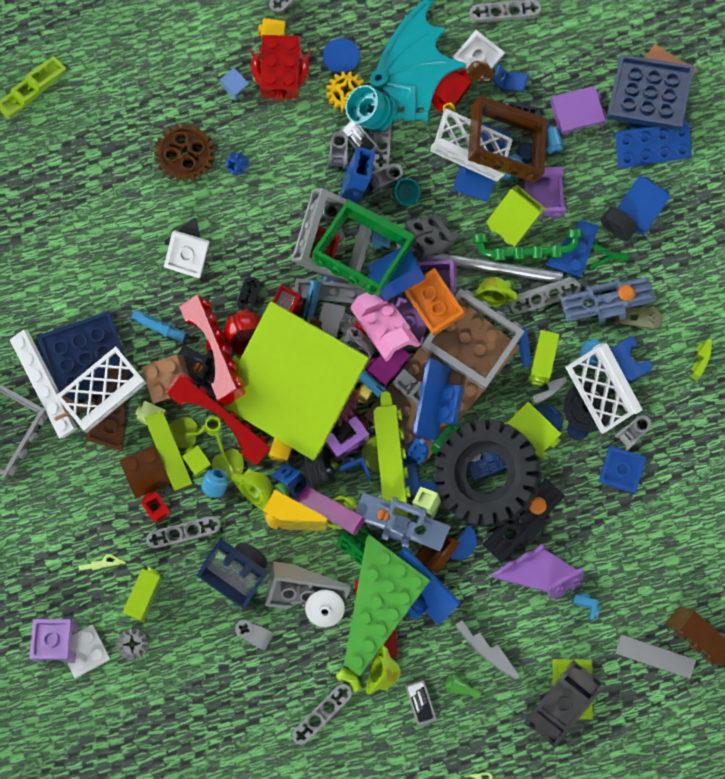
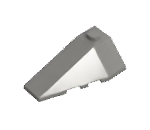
(294, 585)

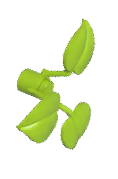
(185, 432)

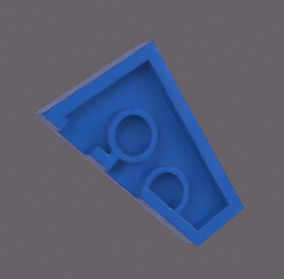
(575, 261)

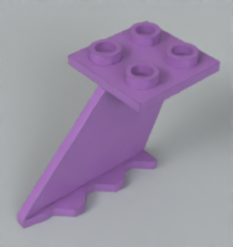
(541, 572)

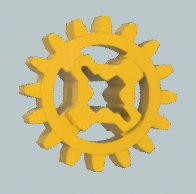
(339, 89)

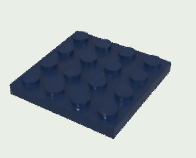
(650, 92)
(76, 348)

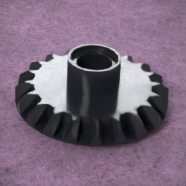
(574, 410)

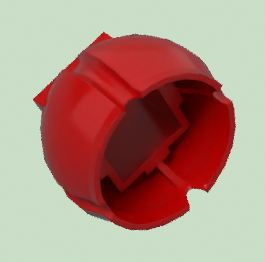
(240, 329)

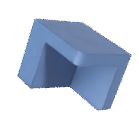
(233, 83)

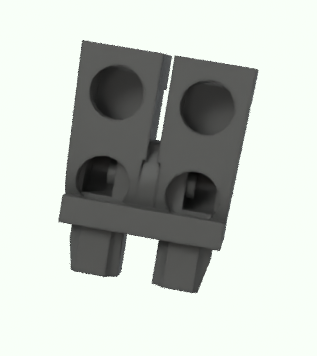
(431, 236)

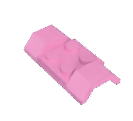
(383, 324)

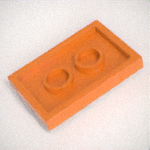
(435, 302)

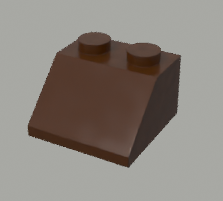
(145, 472)

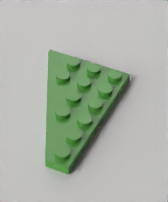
(382, 600)

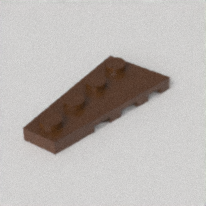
(110, 429)

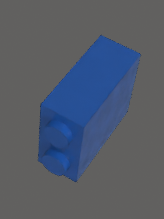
(357, 175)
(644, 203)
(407, 274)

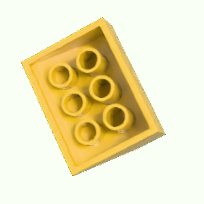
(291, 515)

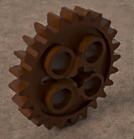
(176, 166)

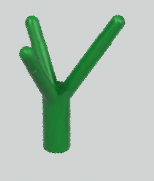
(611, 255)

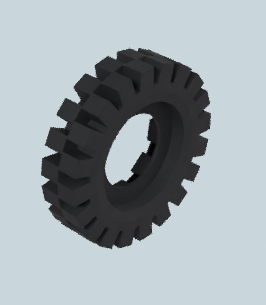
(520, 483)

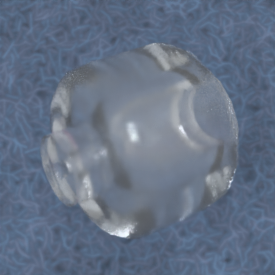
(347, 320)

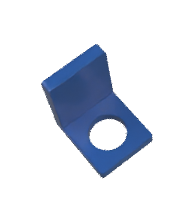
(510, 81)
(350, 463)
(290, 477)

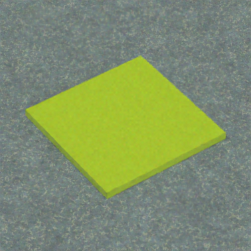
(296, 380)

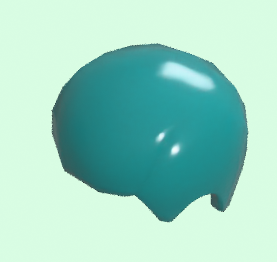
(406, 192)

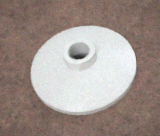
(324, 600)

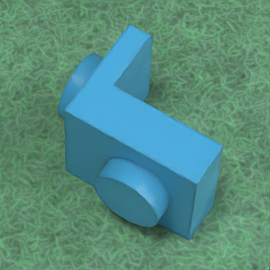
(379, 240)
(585, 601)

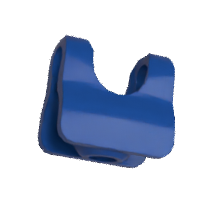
(631, 369)

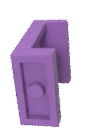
(578, 110)
(548, 192)

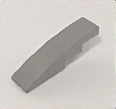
(493, 655)

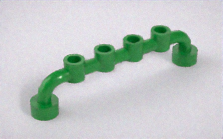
(536, 252)

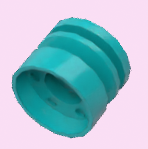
(370, 108)

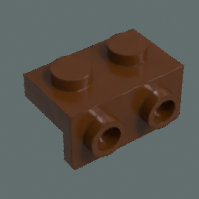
(434, 559)

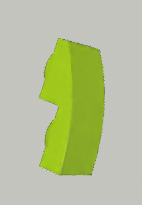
(703, 355)

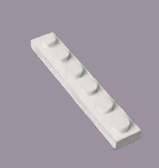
(42, 382)

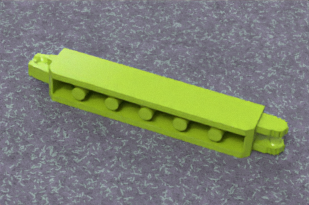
(391, 452)

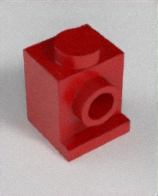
(156, 515)

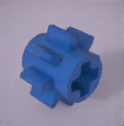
(237, 163)

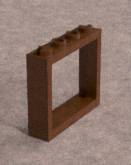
(516, 118)

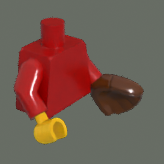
(457, 83)

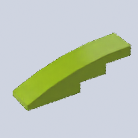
(31, 87)
(168, 450)

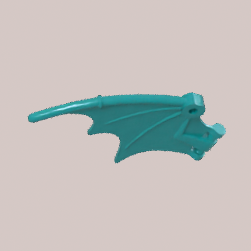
(413, 66)

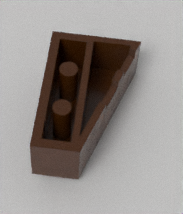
(699, 634)

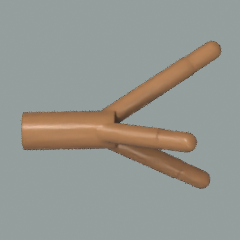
(78, 408)

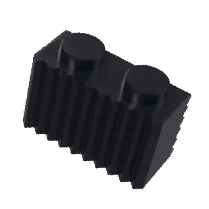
(318, 472)

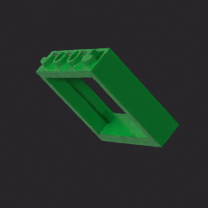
(378, 225)

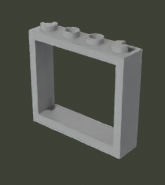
(309, 230)
(461, 368)
(31, 434)

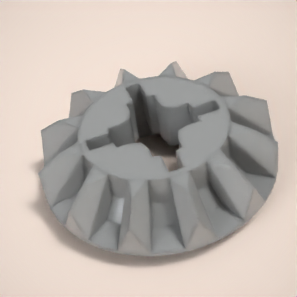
(139, 651)

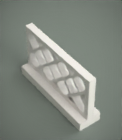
(452, 151)
(618, 383)
(112, 402)

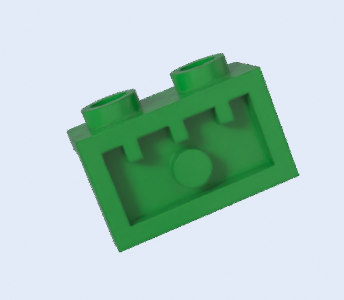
(354, 544)

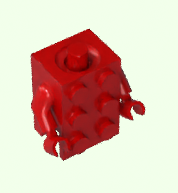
(279, 67)

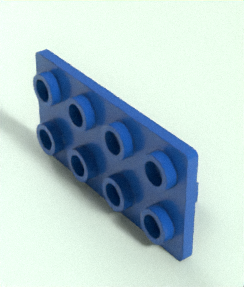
(651, 145)
(473, 183)
(437, 401)
(435, 599)

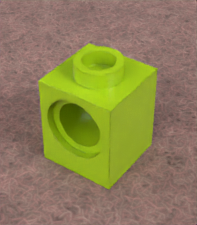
(196, 460)

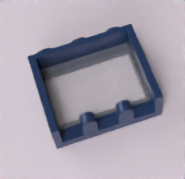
(232, 573)

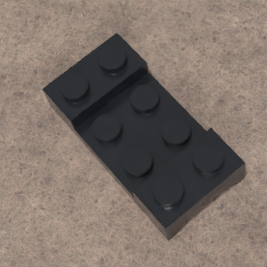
(564, 703)

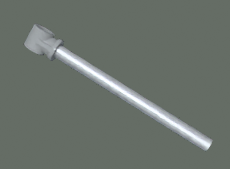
(496, 267)

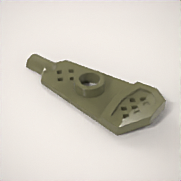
(643, 316)

